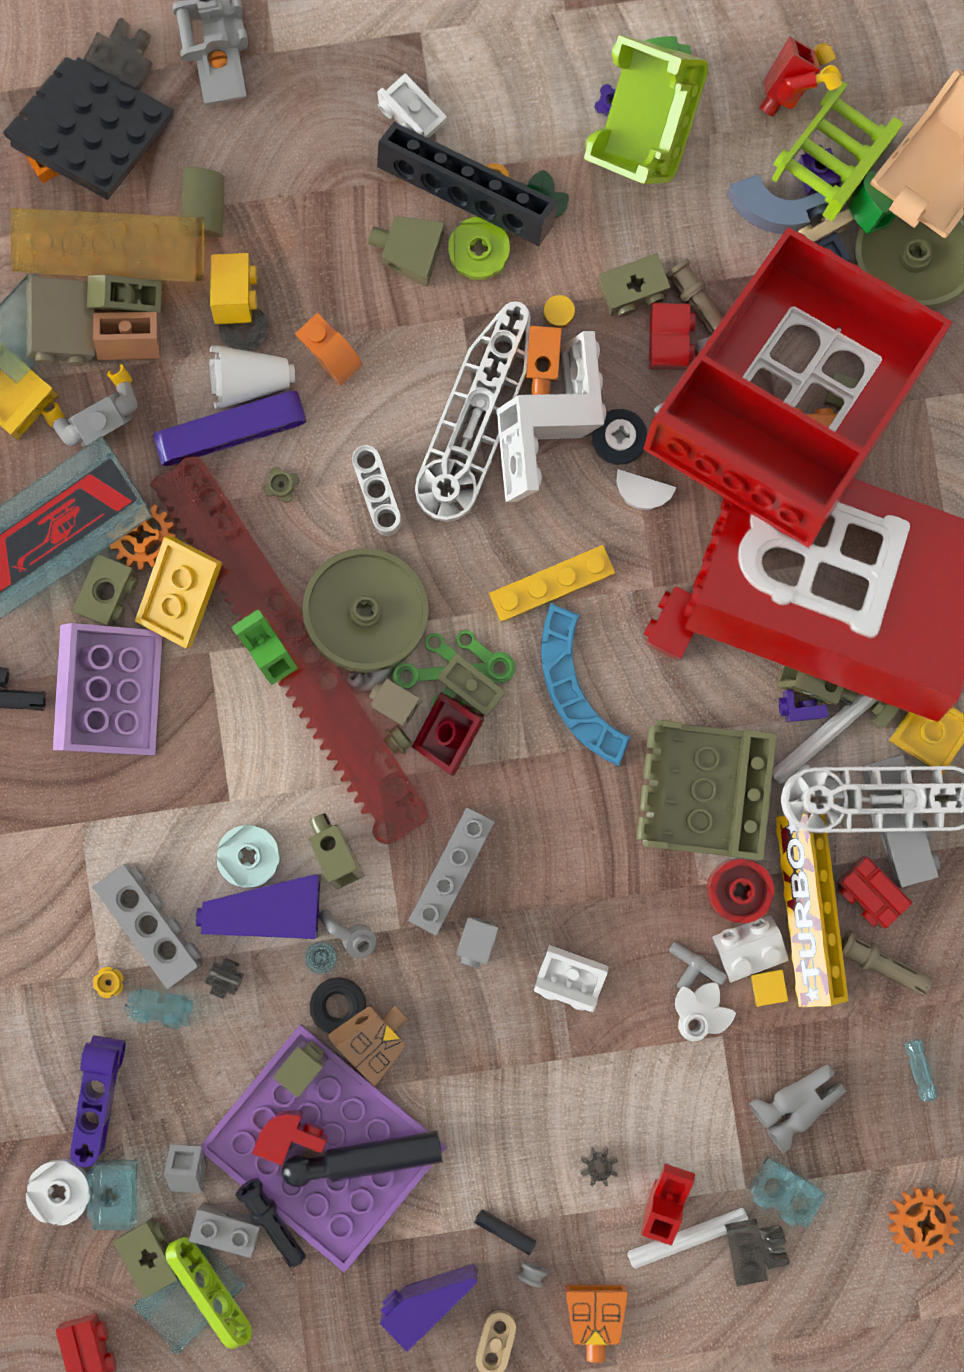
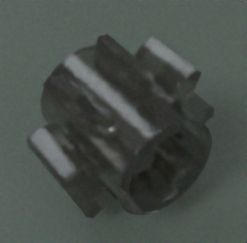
(224, 978)
(608, 1170)

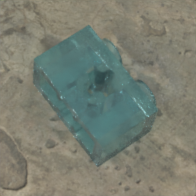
(122, 1178)

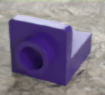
(807, 709)

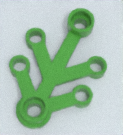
(448, 653)

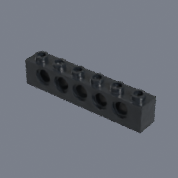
(466, 183)

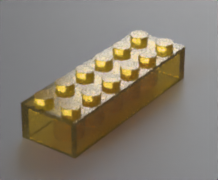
(107, 244)

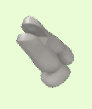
(800, 1102)

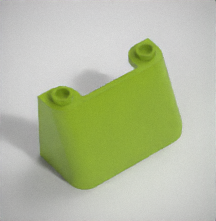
(648, 111)

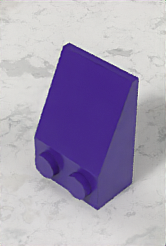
(420, 1305)

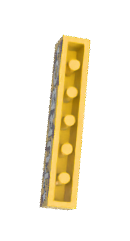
(812, 914)

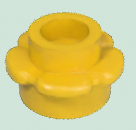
(102, 988)

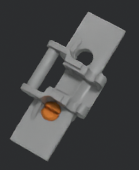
(219, 54)

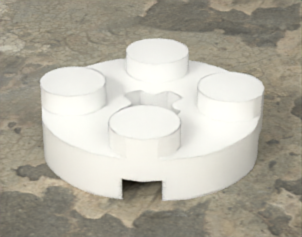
(40, 1186)

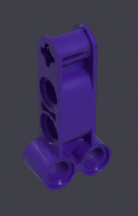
(99, 1063)

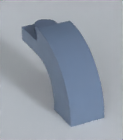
(770, 212)

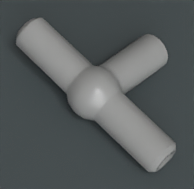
(697, 964)

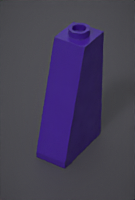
(275, 910)

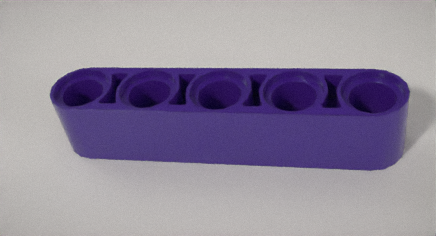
(229, 428)

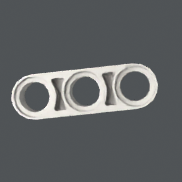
(372, 476)

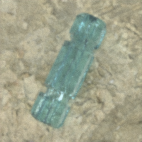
(921, 1070)

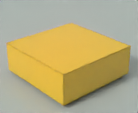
(769, 987)

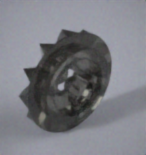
(255, 337)

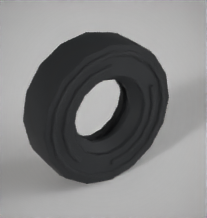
(324, 991)

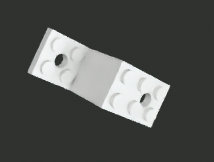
(550, 416)

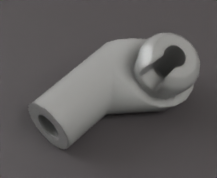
(366, 682)

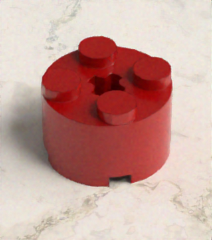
(756, 897)

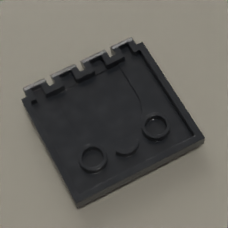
(88, 126)

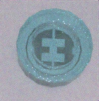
(320, 957)

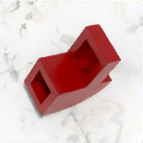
(284, 1129)
(666, 1204)

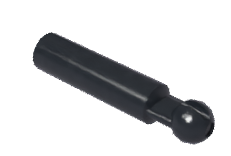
(365, 1159)

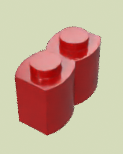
(669, 336)

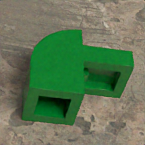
(871, 206)

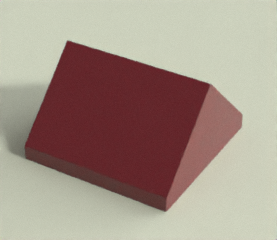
(448, 733)

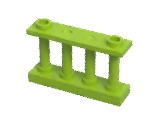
(850, 175)

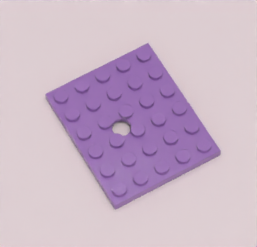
(330, 1215)

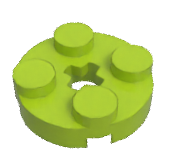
(467, 262)

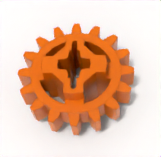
(142, 550)
(921, 1236)

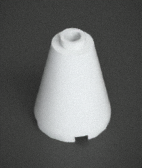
(247, 375)

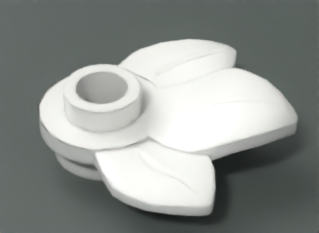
(703, 1007)

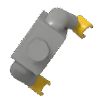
(98, 418)

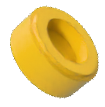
(559, 311)

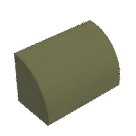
(204, 198)

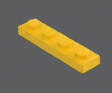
(551, 583)

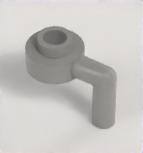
(350, 937)

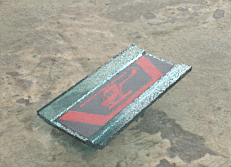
(65, 522)

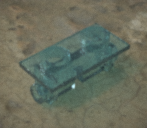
(170, 1013)

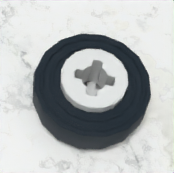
(618, 448)

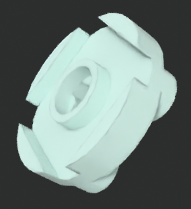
(230, 853)

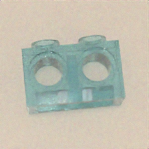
(790, 1186)

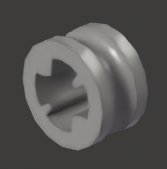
(532, 1274)

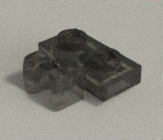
(121, 55)
(755, 1249)

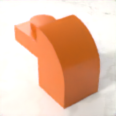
(329, 348)

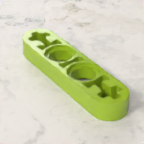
(205, 1296)

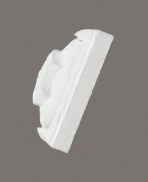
(643, 492)

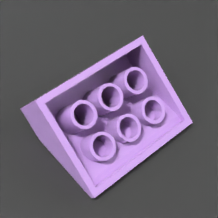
(107, 690)

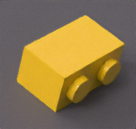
(232, 288)

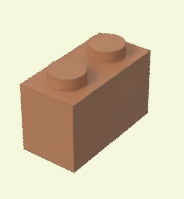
(126, 335)

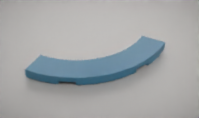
(566, 691)

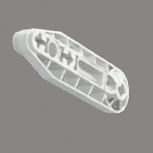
(484, 397)
(913, 797)

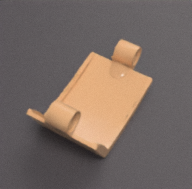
(928, 165)

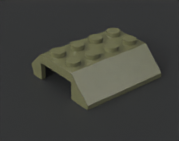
(707, 789)

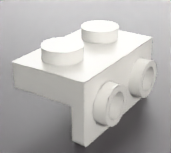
(411, 107)
(750, 948)
(570, 979)

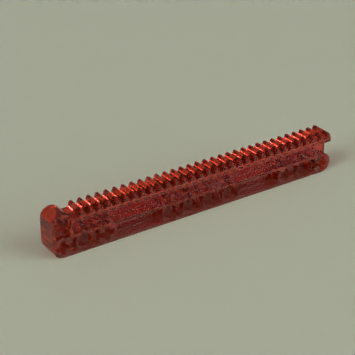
(250, 587)

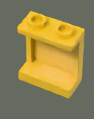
(23, 402)

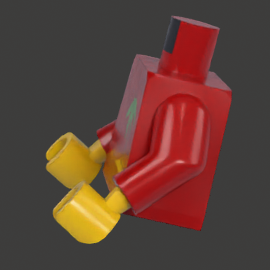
(797, 71)

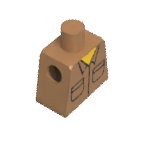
(371, 1041)

